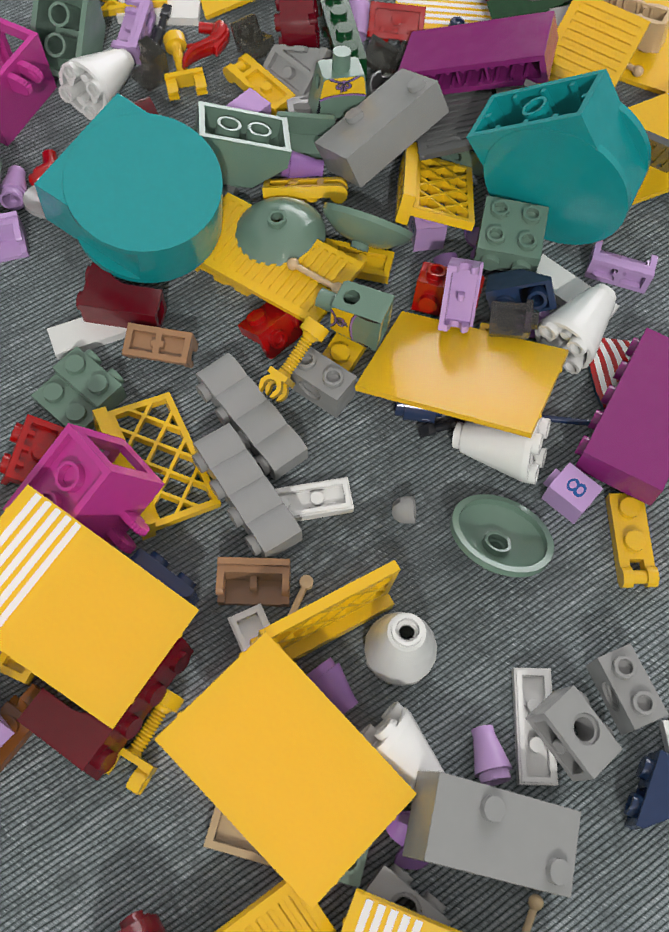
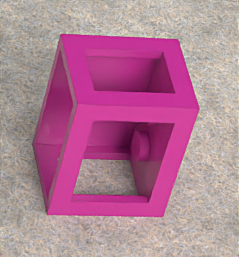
(24, 80)
(92, 488)

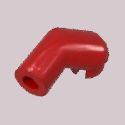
(48, 157)

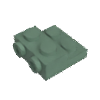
(80, 388)

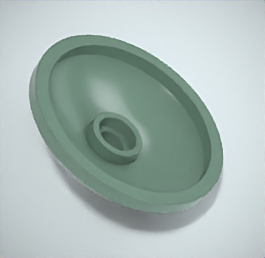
(365, 229)
(279, 230)
(501, 535)

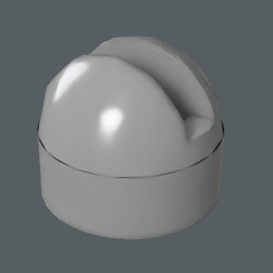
(404, 510)

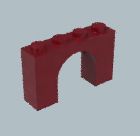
(117, 303)
(86, 739)

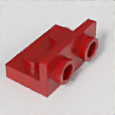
(31, 443)

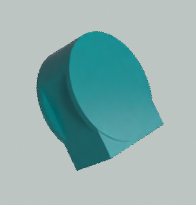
(566, 150)
(137, 194)

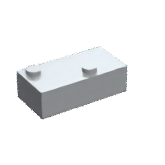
(382, 126)
(492, 833)

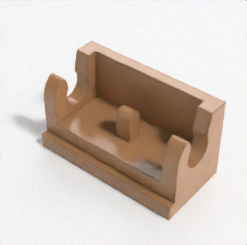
(159, 344)
(253, 581)

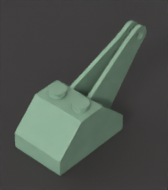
(68, 29)
(245, 142)

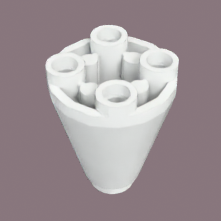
(94, 79)
(579, 326)
(504, 451)
(398, 659)
(402, 744)

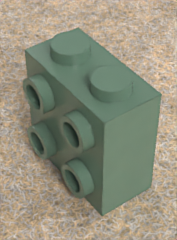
(511, 235)

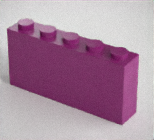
(485, 53)
(632, 432)

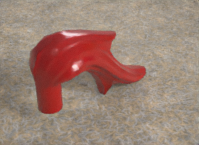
(211, 45)

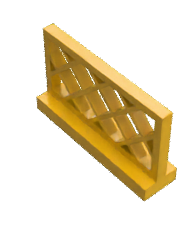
(413, 185)
(107, 423)
(334, 613)

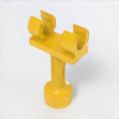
(175, 45)
(312, 332)
(142, 775)

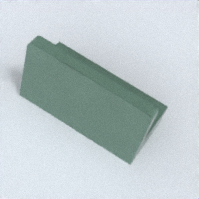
(306, 129)

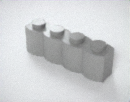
(251, 416)
(247, 492)

